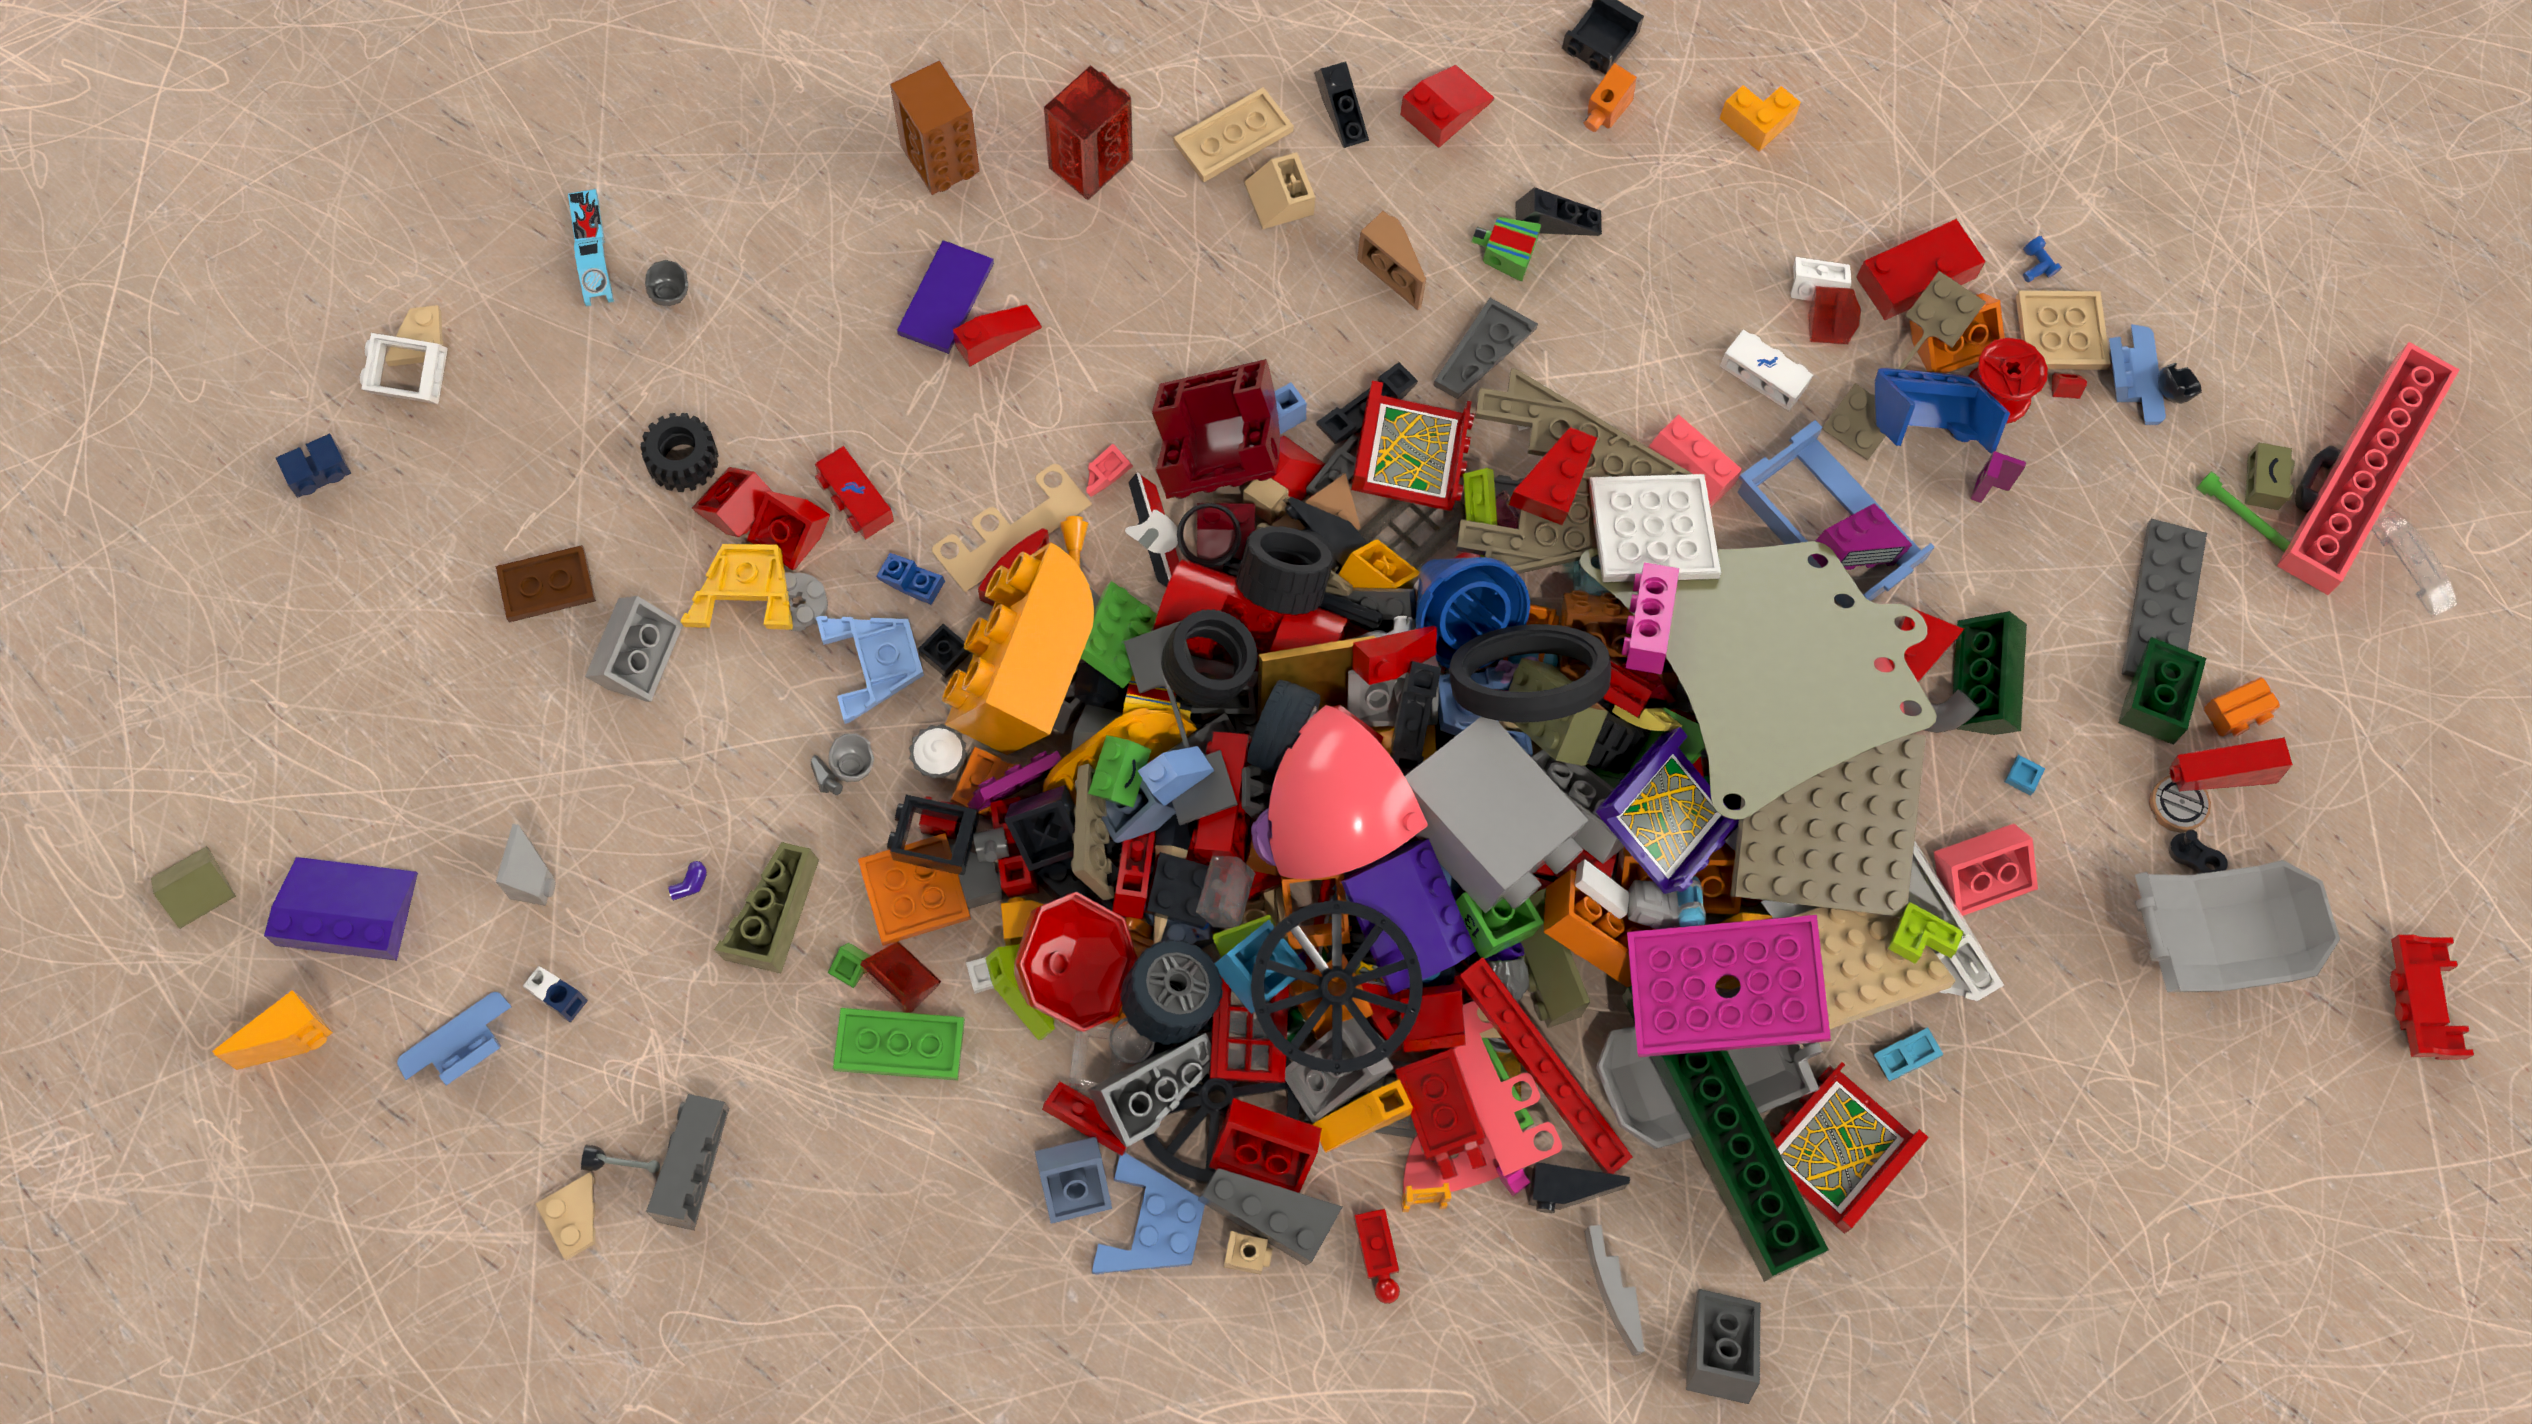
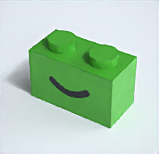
(1117, 771)

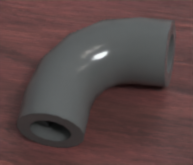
(1950, 714)

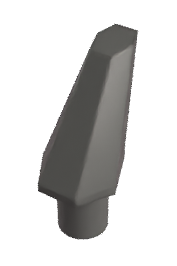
(825, 777)

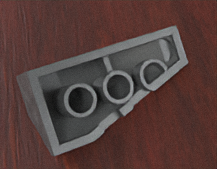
(1144, 1094)

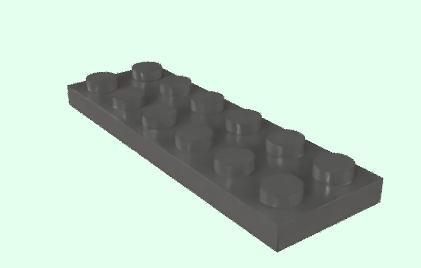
(2165, 589)

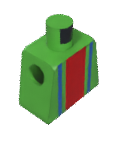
(1508, 245)

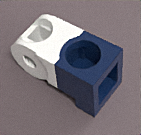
(555, 993)

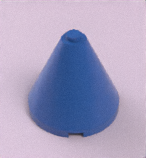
(1468, 600)

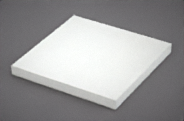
(1653, 522)

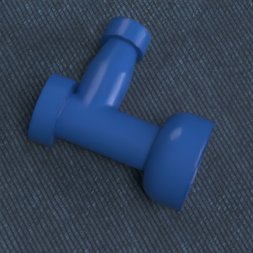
(2046, 264)

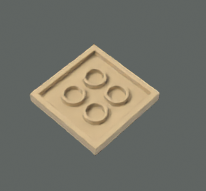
(2065, 328)

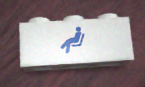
(1766, 370)

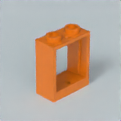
(1321, 933)

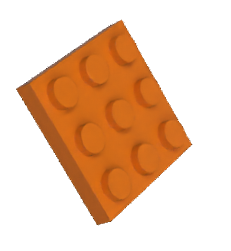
(911, 897)

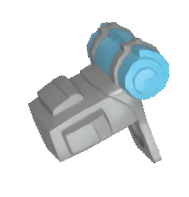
(1663, 911)

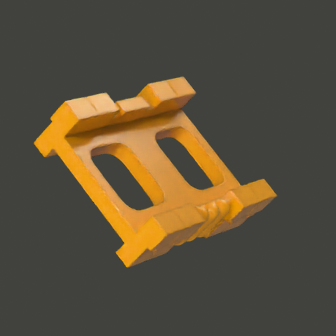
(1427, 1195)

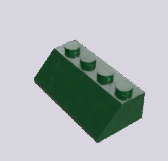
(1992, 671)

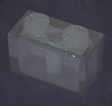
(1225, 891)

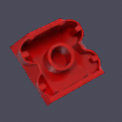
(1438, 1021)

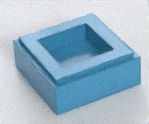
(2024, 775)

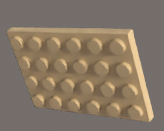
(1862, 971)

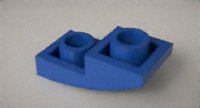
(909, 579)

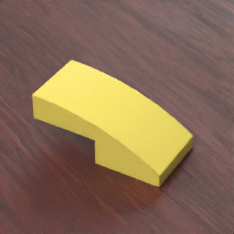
(1649, 719)

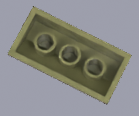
(1553, 975)

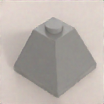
(523, 871)

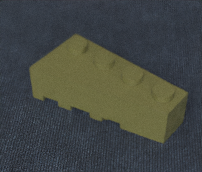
(772, 911)

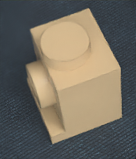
(1237, 1260)

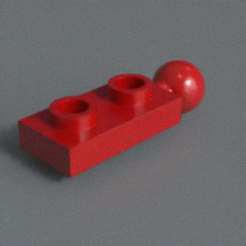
(1378, 1253)

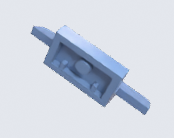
(2137, 373)
(458, 1043)

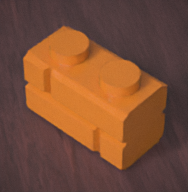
(2242, 707)

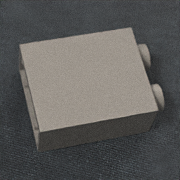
(1494, 815)

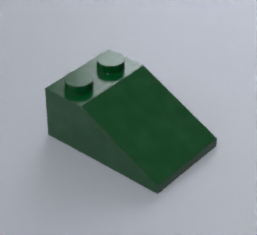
(2163, 691)

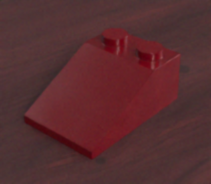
(1217, 531)

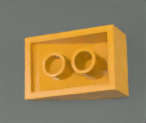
(279, 1032)

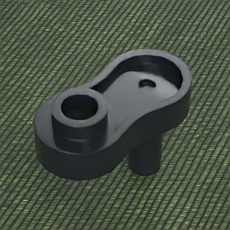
(2189, 851)

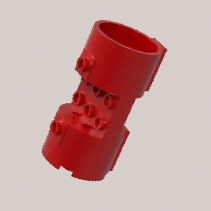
(1202, 588)

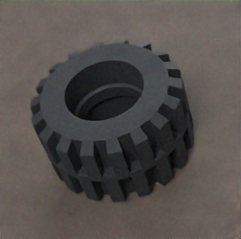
(674, 432)

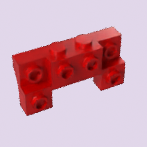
(2422, 999)

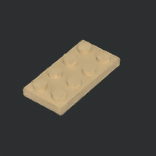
(1233, 134)

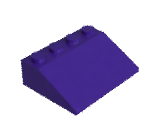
(1417, 898)
(342, 908)

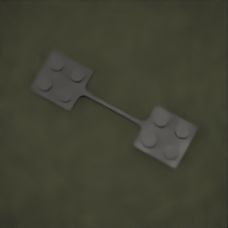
(1214, 791)

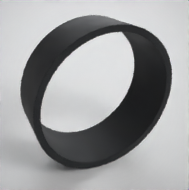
(1208, 563)

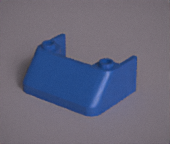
(1937, 402)

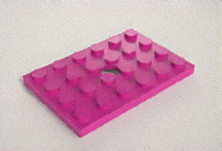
(1778, 995)

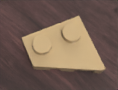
(420, 325)
(571, 1216)

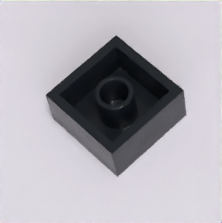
(943, 650)

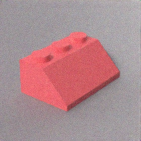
(1696, 454)
(1988, 868)

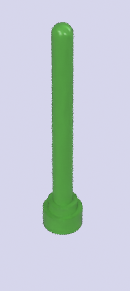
(2212, 486)

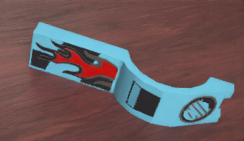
(589, 245)

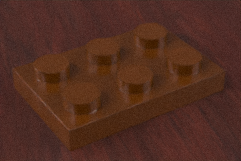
(545, 583)

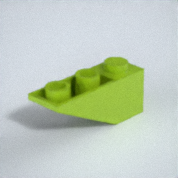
(1001, 971)

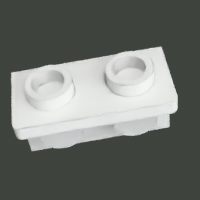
(1814, 273)

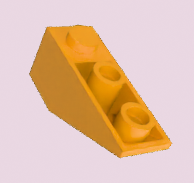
(1364, 1116)

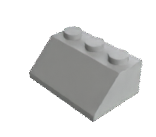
(634, 648)

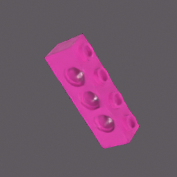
(1652, 618)

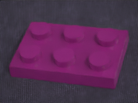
(1014, 780)

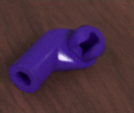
(692, 882)

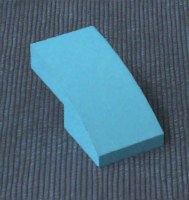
(1908, 1054)

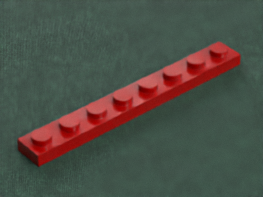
(1544, 1066)

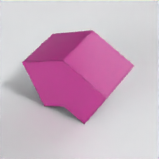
(1514, 1181)

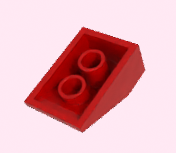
(1444, 104)

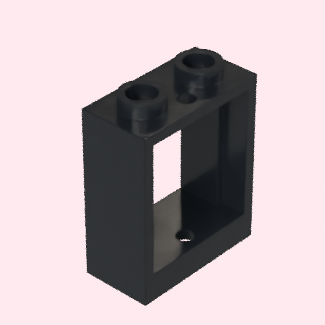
(904, 814)

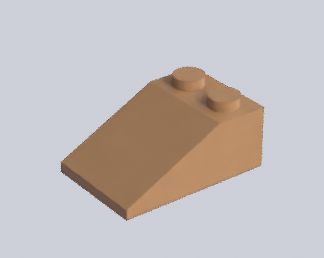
(1390, 256)

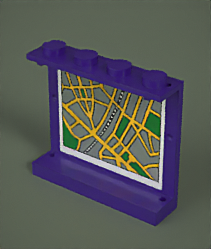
(1666, 815)

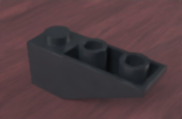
(1342, 103)
(1558, 214)
(1337, 531)

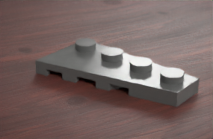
(1485, 344)

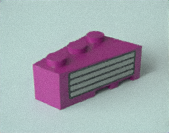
(1864, 540)

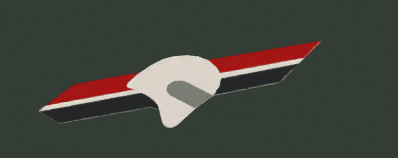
(1154, 528)

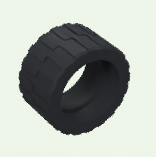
(1284, 570)

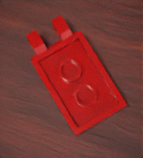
(1443, 1111)

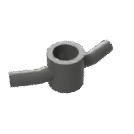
(991, 844)

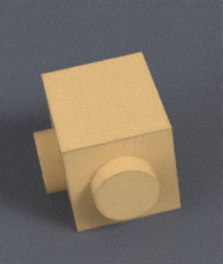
(1267, 497)

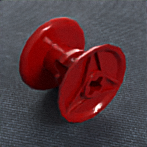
(2011, 374)

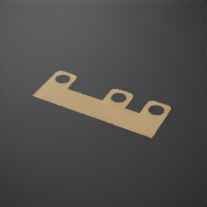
(972, 567)

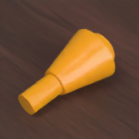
(1074, 534)

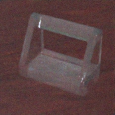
(1079, 1057)

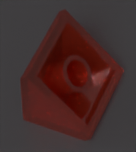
(900, 976)

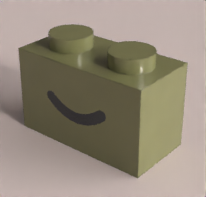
(2269, 476)

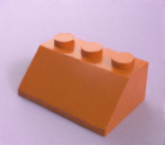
(1981, 332)

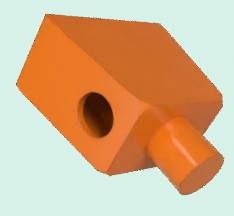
(1610, 98)

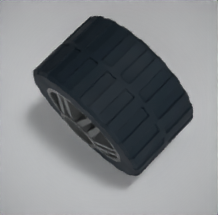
(1171, 992)

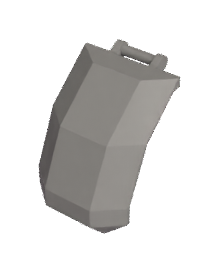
(2237, 927)
(1646, 1107)

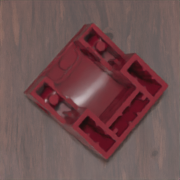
(1217, 429)

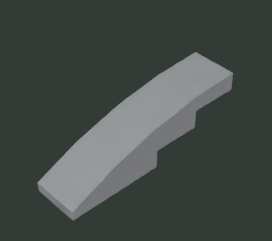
(1619, 1301)

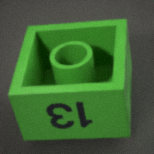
(1499, 926)

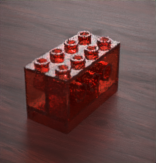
(1089, 132)

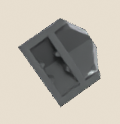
(1256, 790)

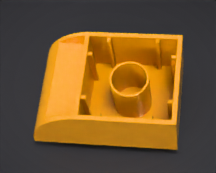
(1022, 651)

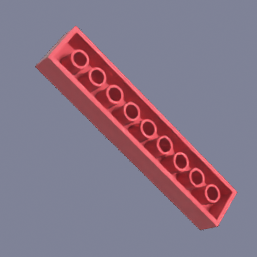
(2368, 468)

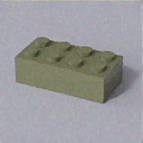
(1565, 738)

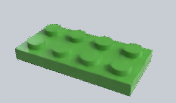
(1115, 621)
(899, 1044)

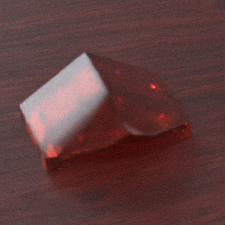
(1833, 315)

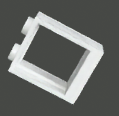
(431, 375)

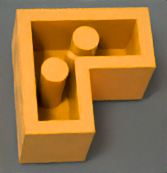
(1756, 119)

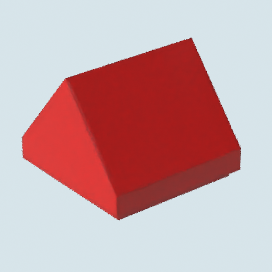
(2068, 385)

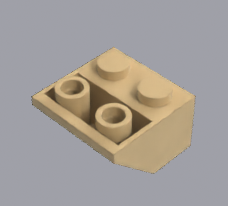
(1281, 191)

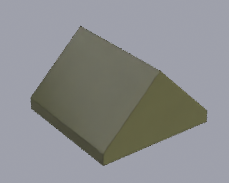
(192, 887)

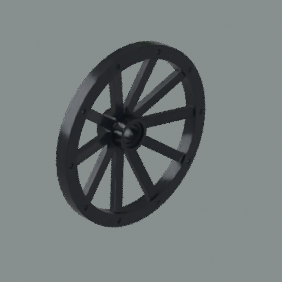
(1263, 1010)
(1166, 1156)

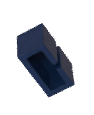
(309, 473)

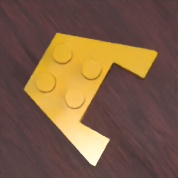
(744, 574)

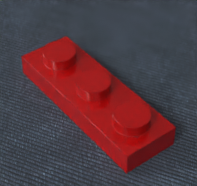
(1082, 1115)

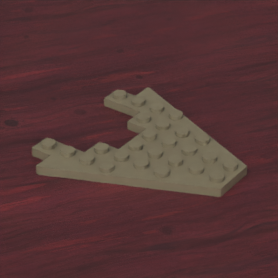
(1538, 541)

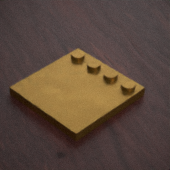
(1314, 667)

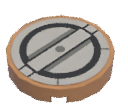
(2178, 809)

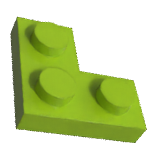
(1922, 928)

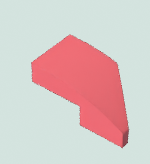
(1106, 469)

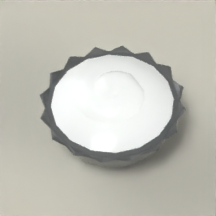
(937, 751)

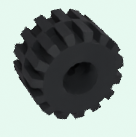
(1617, 742)

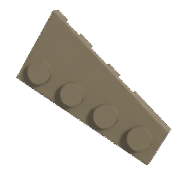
(1090, 836)

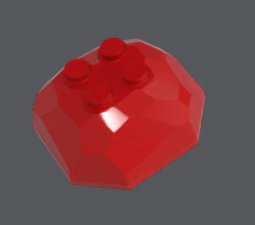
(1074, 961)

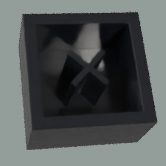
(1043, 827)

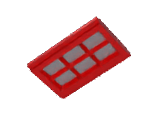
(1240, 1045)

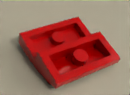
(1628, 690)

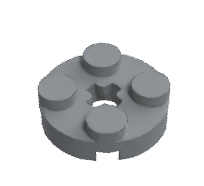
(812, 592)

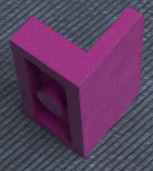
(1999, 472)

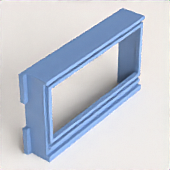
(1838, 483)

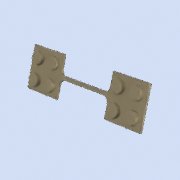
(1942, 313)

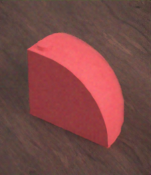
(1338, 800)

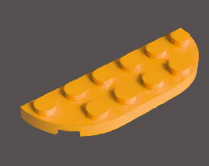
(1146, 727)

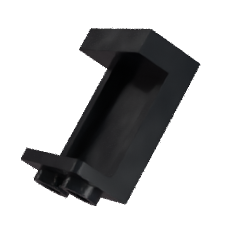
(1603, 34)

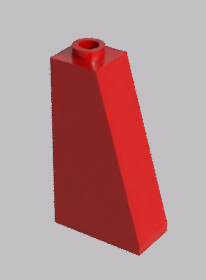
(2232, 766)

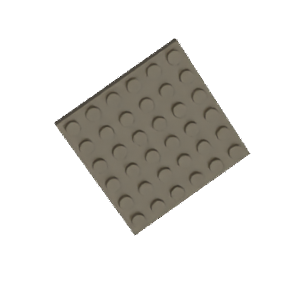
(1838, 835)

